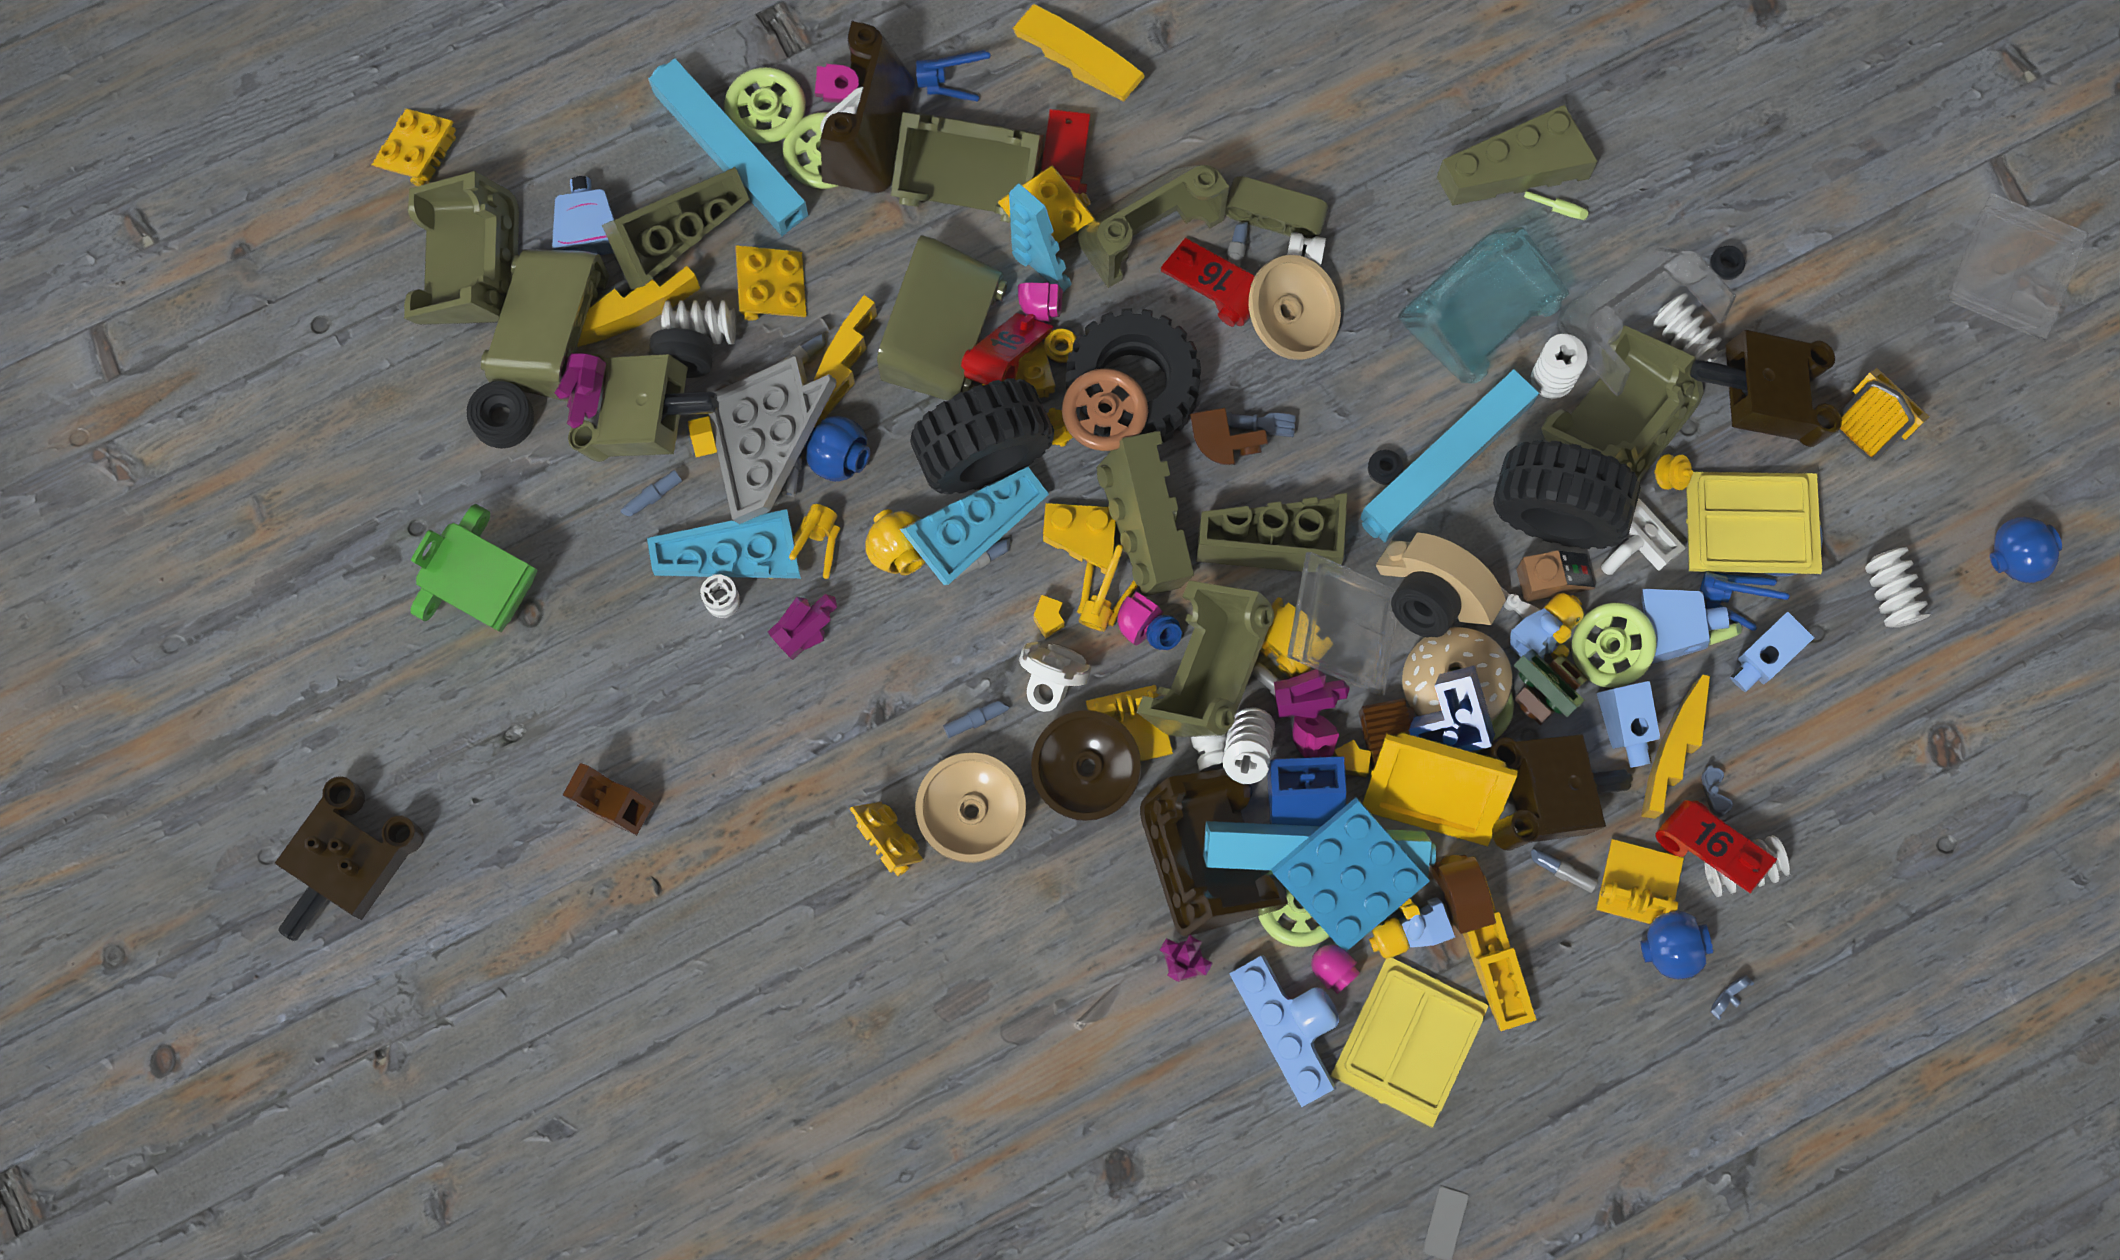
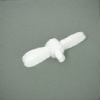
(1514, 602)

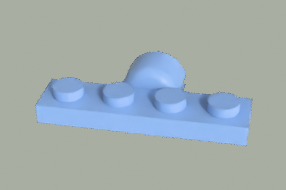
(1289, 1027)

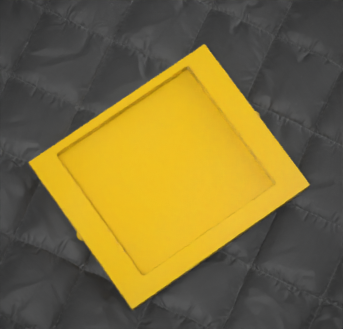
(1439, 787)

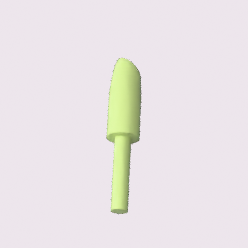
(1560, 206)
(1724, 634)

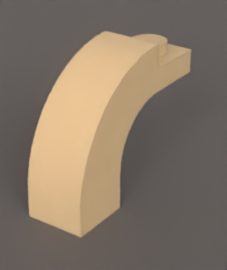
(1472, 580)

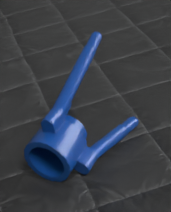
(933, 72)
(1719, 587)

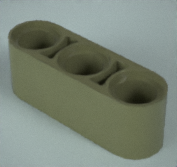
(1275, 208)

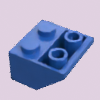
(1306, 790)

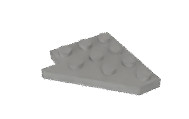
(763, 431)

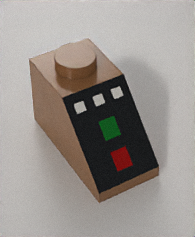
(1554, 573)

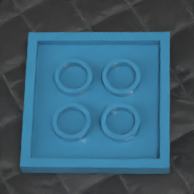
(1350, 875)

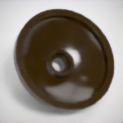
(1059, 761)

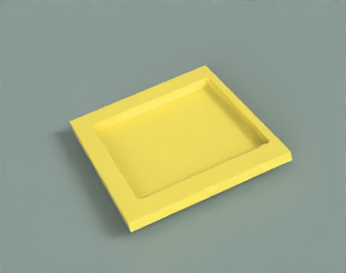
(1753, 523)
(1409, 1041)

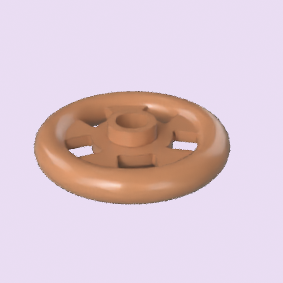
(1108, 380)

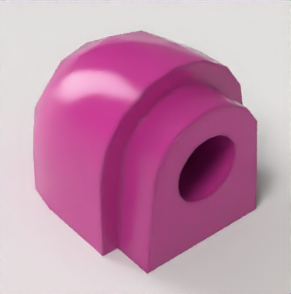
(835, 82)
(1041, 300)
(1135, 617)
(1314, 736)
(1334, 967)

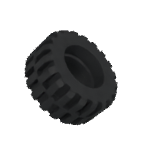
(1147, 338)
(981, 436)
(1566, 494)

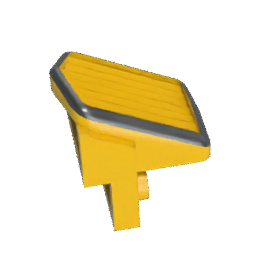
(1879, 416)

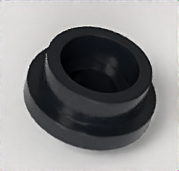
(1729, 254)
(1381, 476)

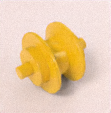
(1061, 434)
(1673, 472)

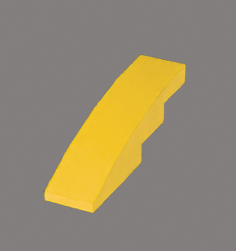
(1078, 51)
(618, 314)
(845, 351)
(1681, 736)
(1500, 974)

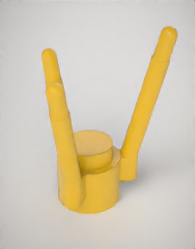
(817, 525)
(1097, 612)

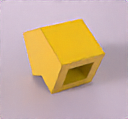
(702, 436)
(1048, 616)
(1355, 759)

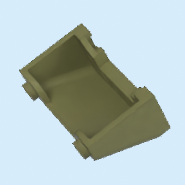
(962, 162)
(1189, 190)
(468, 250)
(543, 318)
(937, 319)
(1643, 417)
(1216, 663)

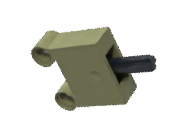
(640, 408)

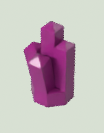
(583, 386)
(803, 624)
(1308, 694)
(1185, 959)

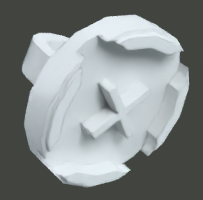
(1054, 667)

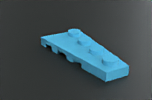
(1033, 238)
(968, 527)
(732, 549)

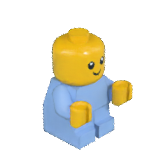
(1547, 627)
(1415, 929)

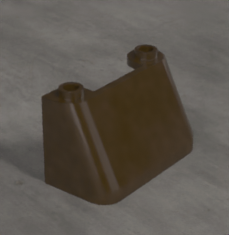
(863, 146)
(1175, 830)

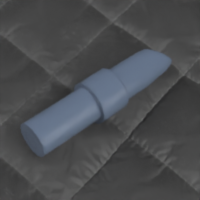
(651, 494)
(975, 718)

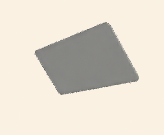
(1445, 1223)

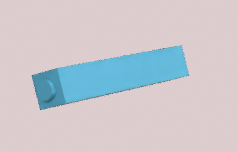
(728, 145)
(1448, 456)
(1265, 845)

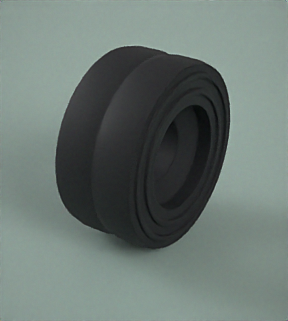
(687, 347)
(497, 395)
(1426, 604)

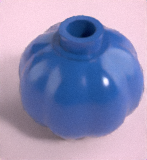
(837, 448)
(2026, 549)
(1677, 945)

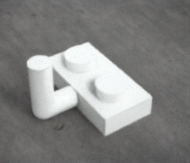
(1649, 537)

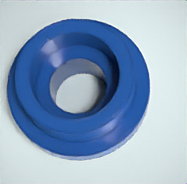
(1170, 636)

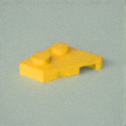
(1081, 531)

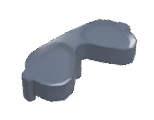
(1717, 803)
(1727, 996)

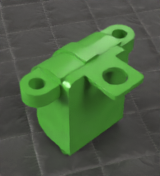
(470, 573)

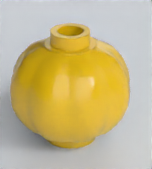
(889, 547)

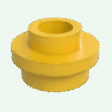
(1055, 337)

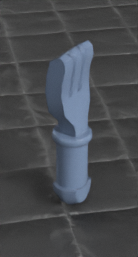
(1273, 423)

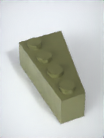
(1524, 157)
(663, 230)
(1145, 514)
(1274, 534)

